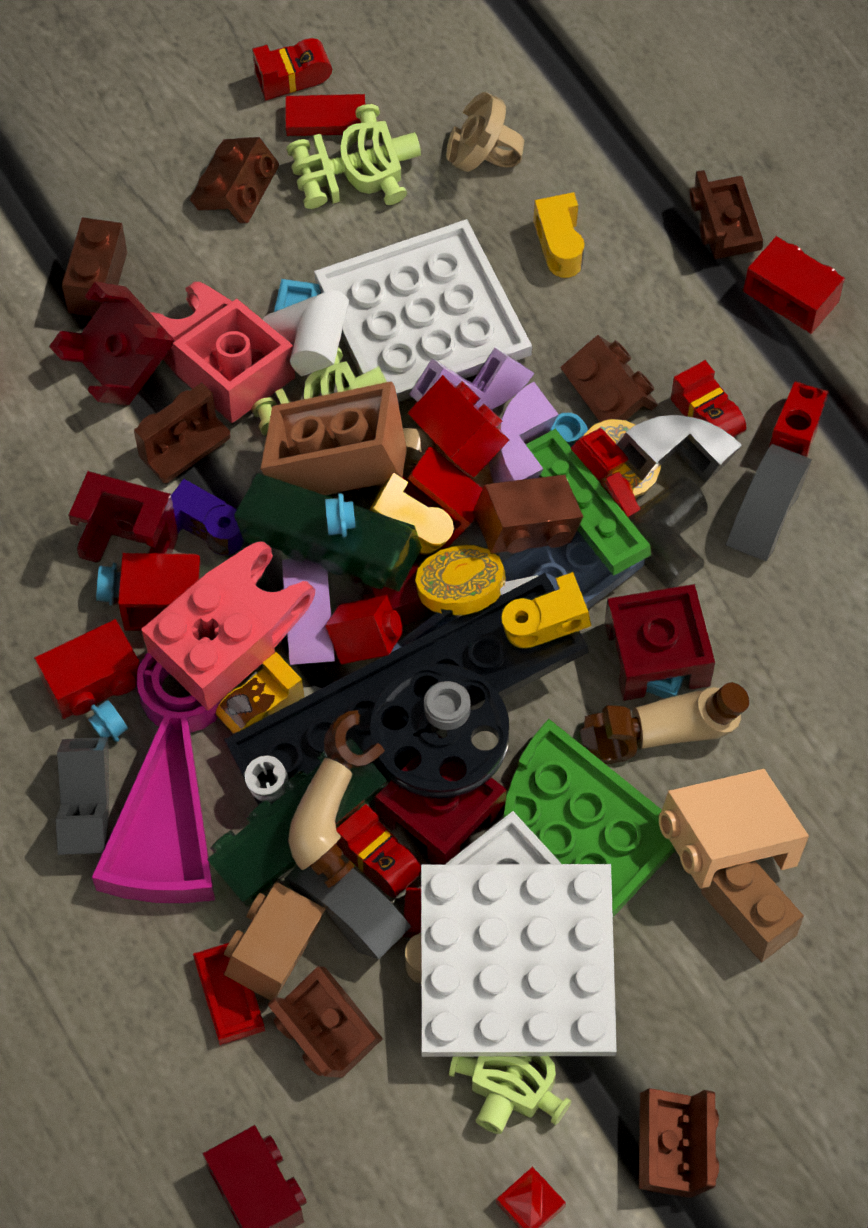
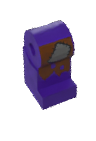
(206, 518)

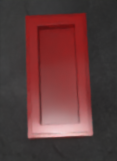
(321, 114)
(229, 1002)

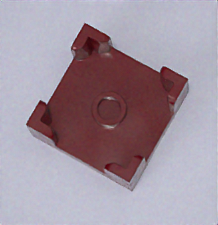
(117, 345)
(122, 511)
(659, 638)
(441, 822)

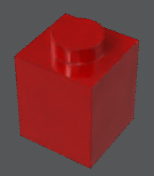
(364, 629)

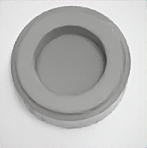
(447, 705)

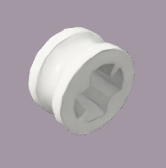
(261, 764)

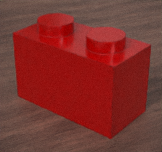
(794, 284)
(458, 426)
(89, 669)

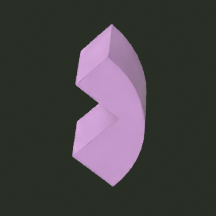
(494, 384)
(524, 420)
(309, 637)

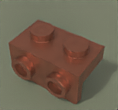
(236, 177)
(726, 216)
(607, 381)
(180, 433)
(325, 1024)
(678, 1142)

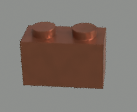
(96, 256)
(527, 514)

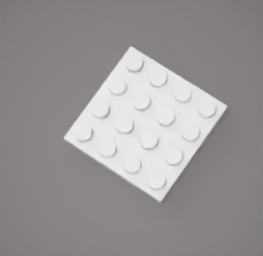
(424, 304)
(517, 960)

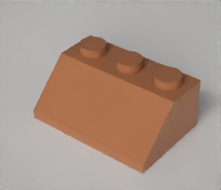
(337, 440)

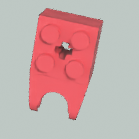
(227, 351)
(225, 625)

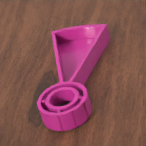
(160, 836)

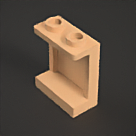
(731, 825)

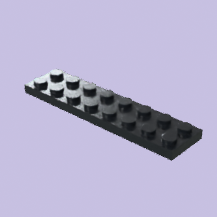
(471, 642)

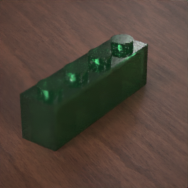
(295, 522)
(261, 850)

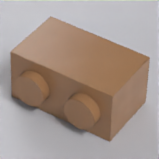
(754, 908)
(273, 941)

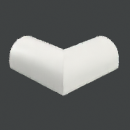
(312, 329)

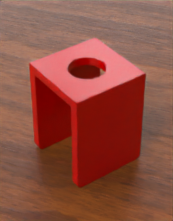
(444, 486)
(152, 583)

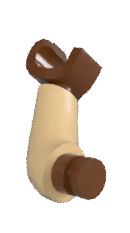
(673, 720)
(314, 826)

